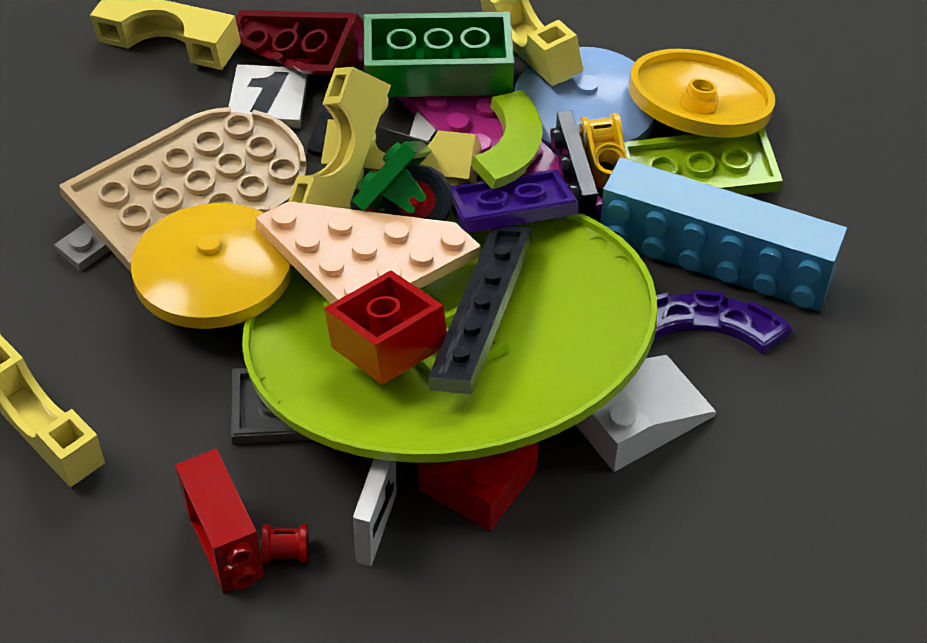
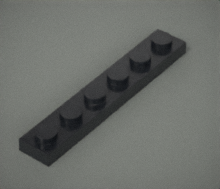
(480, 311)

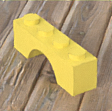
(208, 34)
(548, 49)
(356, 105)
(450, 154)
(56, 435)

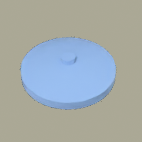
(592, 93)

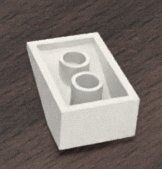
(646, 413)

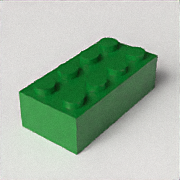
(440, 53)

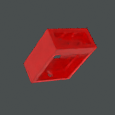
(220, 521)

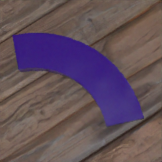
(720, 314)

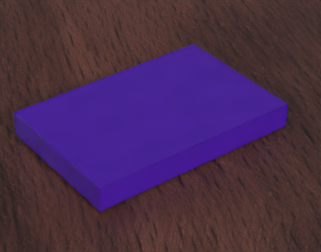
(525, 200)

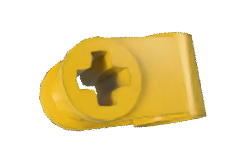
(602, 143)

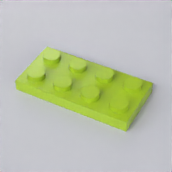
(733, 163)

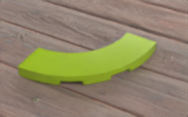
(519, 142)

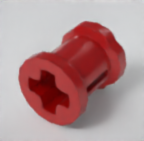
(285, 543)

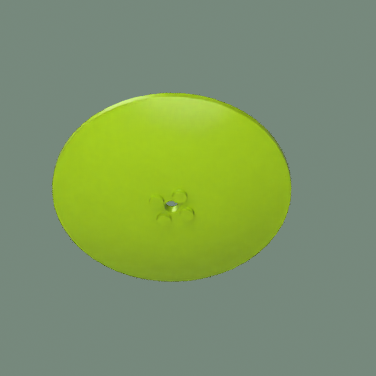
(559, 355)

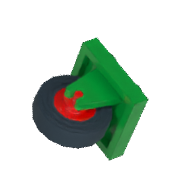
(406, 186)

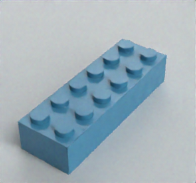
(723, 233)

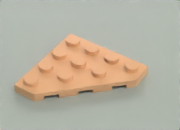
(350, 247)

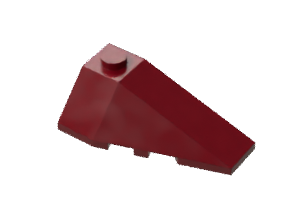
(304, 40)

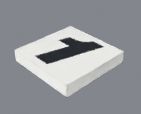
(270, 91)
(374, 509)

